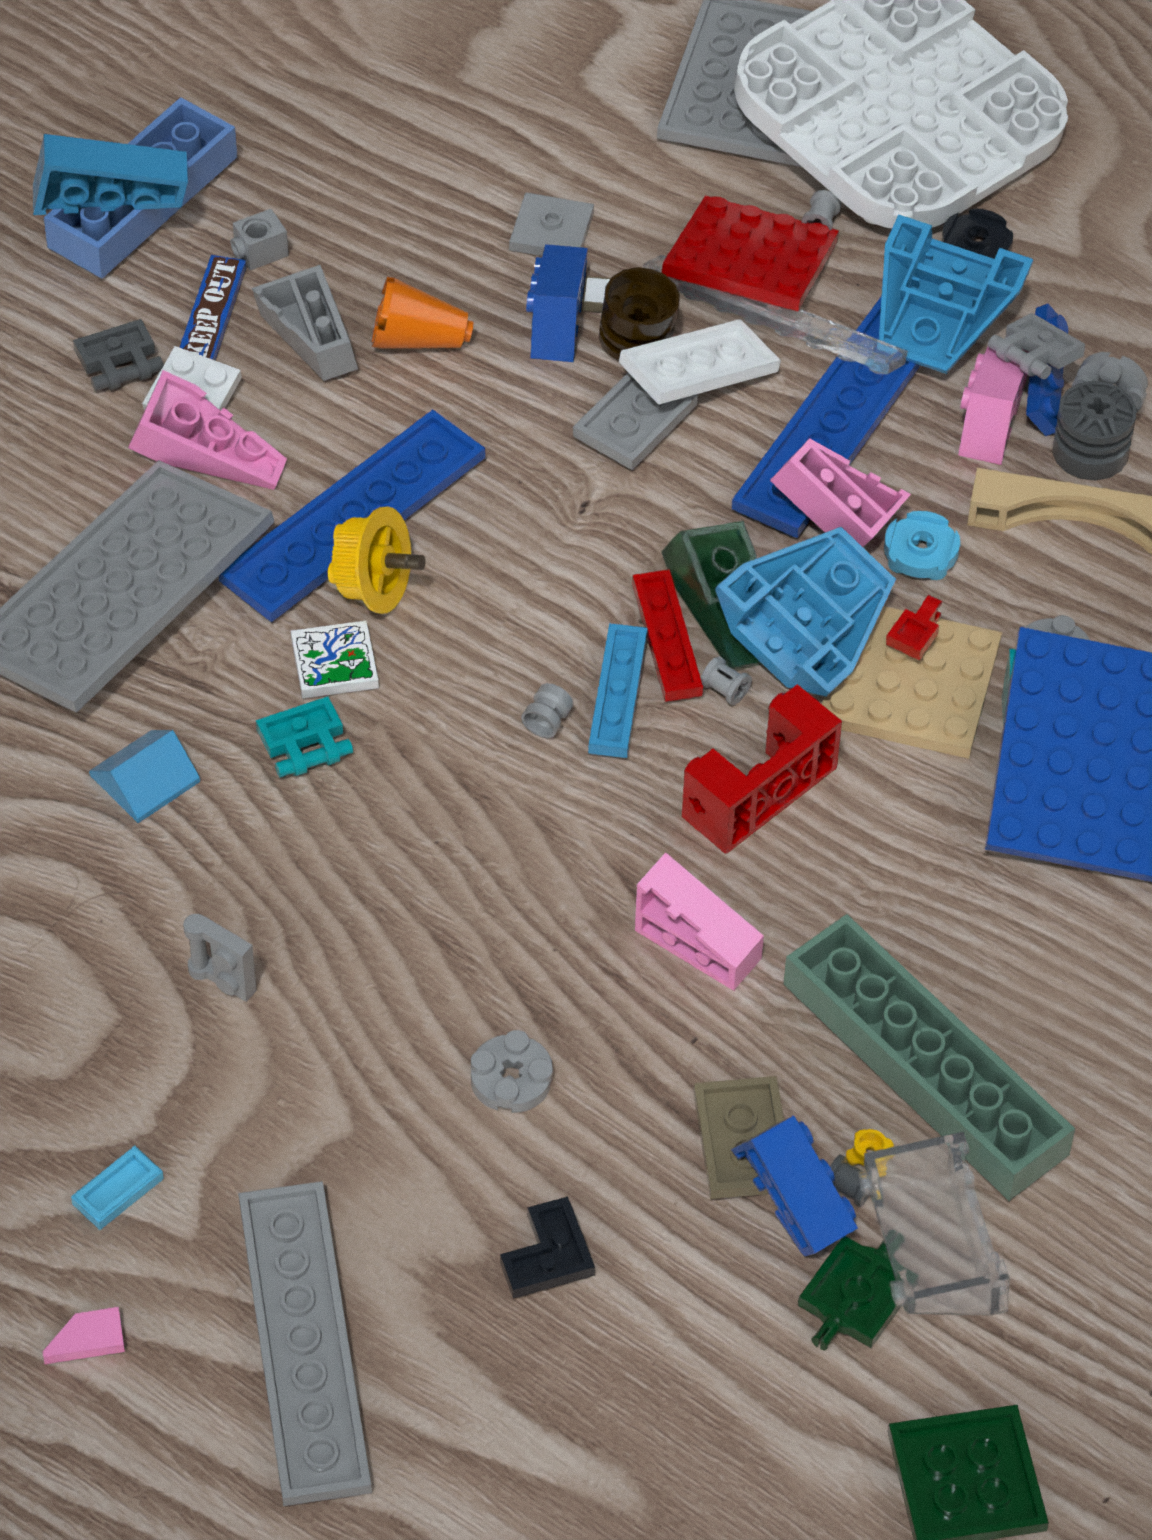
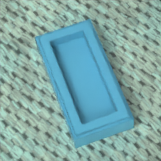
(117, 1187)

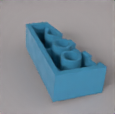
(106, 175)

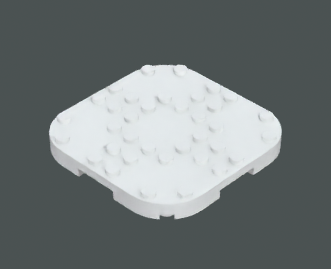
(900, 105)

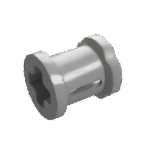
(823, 208)
(726, 680)

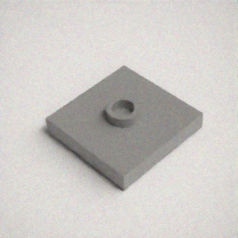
(550, 222)

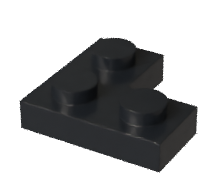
(557, 1257)

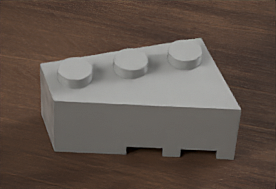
(308, 321)

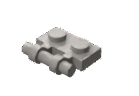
(1043, 342)

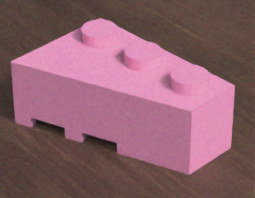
(695, 924)

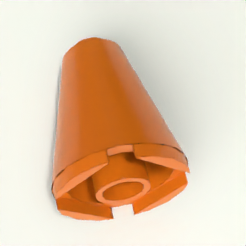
(417, 320)

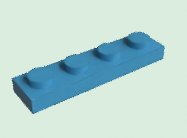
(617, 690)

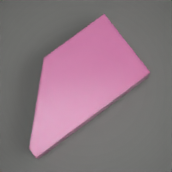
(87, 1336)

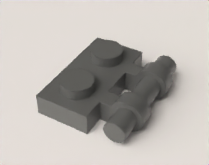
(114, 347)

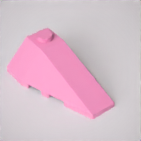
(197, 436)

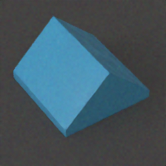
(147, 773)

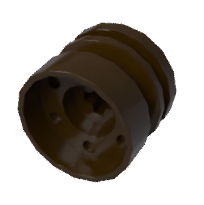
(637, 310)

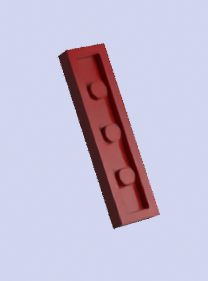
(667, 635)

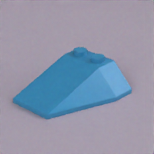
(942, 295)
(807, 608)

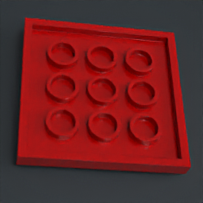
(750, 252)

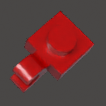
(916, 631)

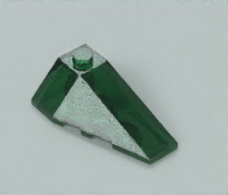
(698, 564)

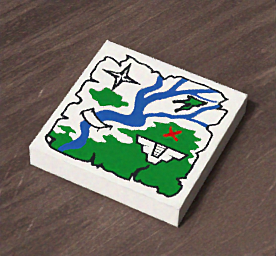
(334, 659)

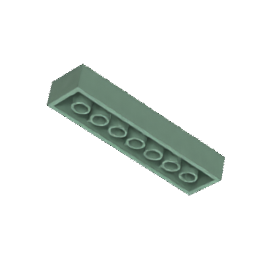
(928, 1056)

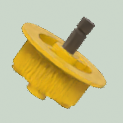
(373, 559)

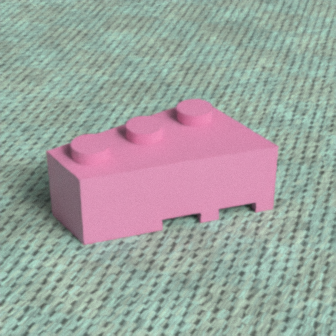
(990, 404)
(837, 493)

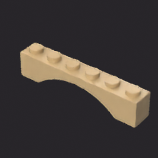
(1011, 500)

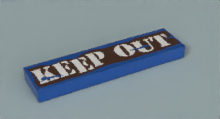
(213, 306)

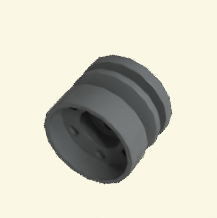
(1094, 430)

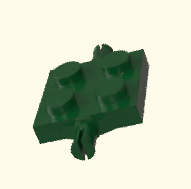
(851, 1293)

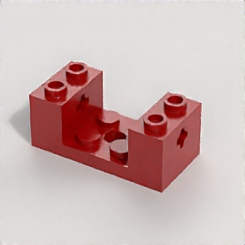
(802, 750)

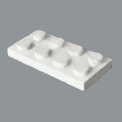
(699, 361)

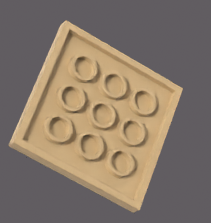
(922, 701)

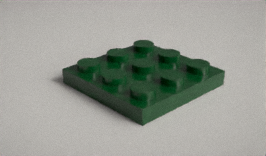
(968, 1476)

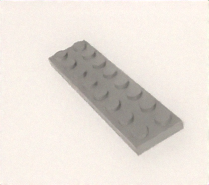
(304, 1344)

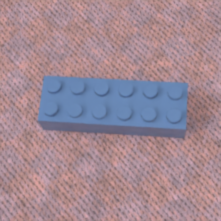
(104, 239)

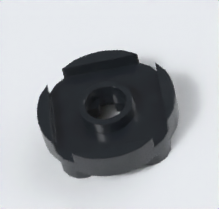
(980, 223)

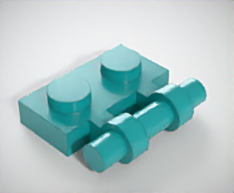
(302, 727)

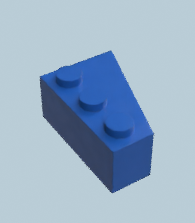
(556, 301)
(798, 1185)

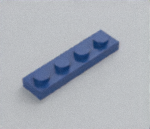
(1045, 394)

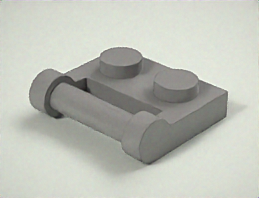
(231, 958)

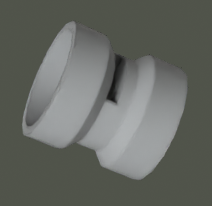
(549, 706)

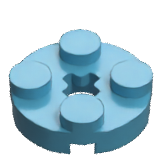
(921, 562)

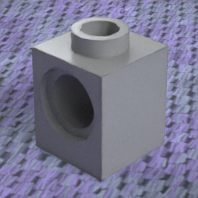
(259, 239)

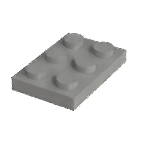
(630, 422)

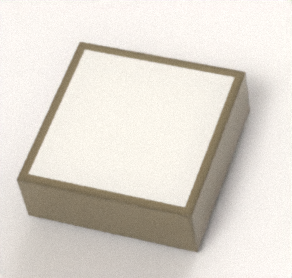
(594, 293)

